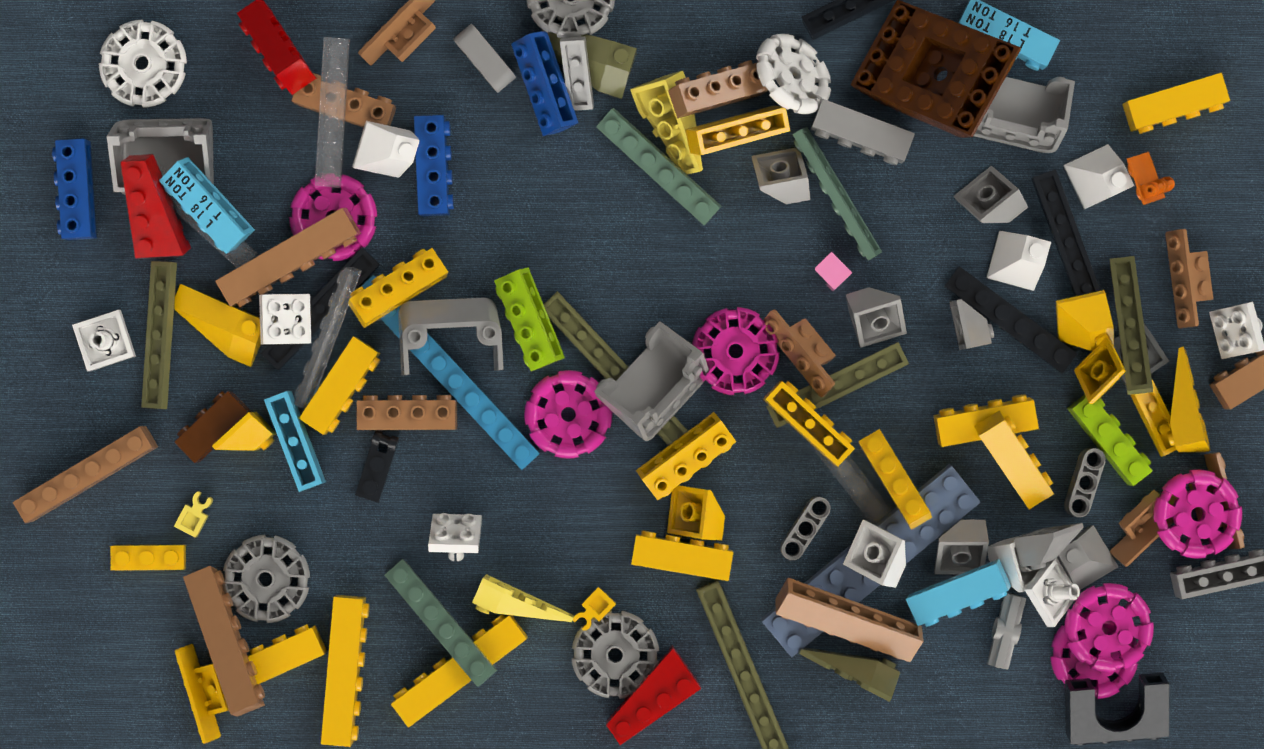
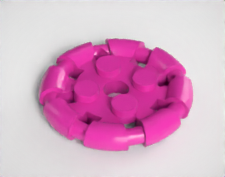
(332, 202)
(751, 350)
(554, 420)
(1212, 514)
(1123, 631)
(1062, 665)

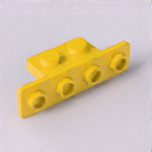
(203, 692)

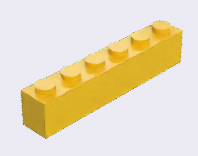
(343, 670)
(450, 677)

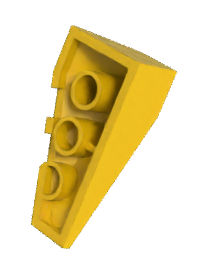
(226, 327)
(1186, 423)

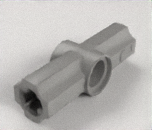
(1006, 631)

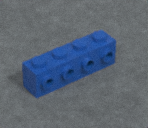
(544, 83)
(432, 166)
(75, 189)

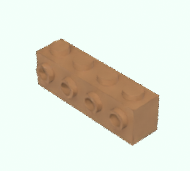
(716, 90)
(358, 104)
(407, 414)

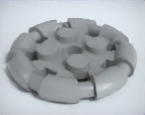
(568, 13)
(280, 574)
(614, 639)

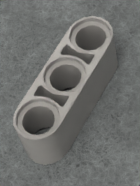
(484, 58)
(1093, 473)
(815, 520)

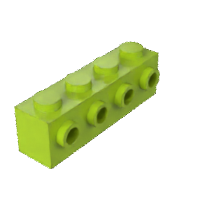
(529, 319)
(1108, 438)

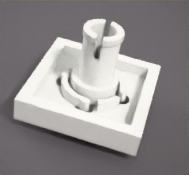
(276, 319)
(1242, 330)
(88, 335)
(455, 534)
(1057, 592)

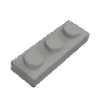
(577, 72)

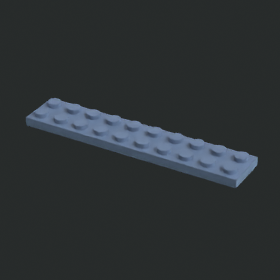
(948, 502)

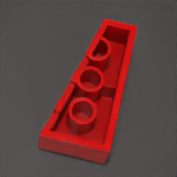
(276, 46)
(151, 210)
(656, 695)

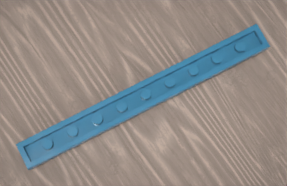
(468, 395)

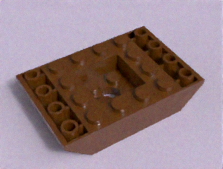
(911, 54)

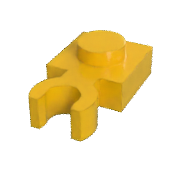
(596, 606)

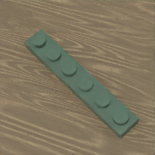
(658, 166)
(832, 186)
(440, 623)

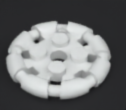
(780, 64)
(153, 73)

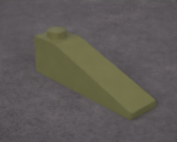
(608, 63)
(868, 672)

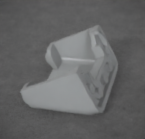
(1029, 114)
(166, 139)
(655, 382)

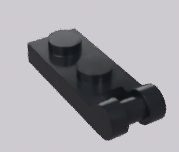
(377, 467)

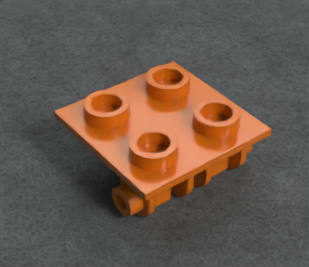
(1148, 185)

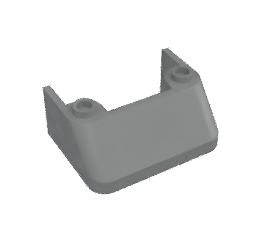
(419, 316)

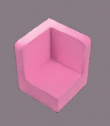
(832, 271)

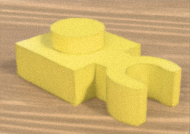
(192, 518)

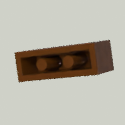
(211, 426)

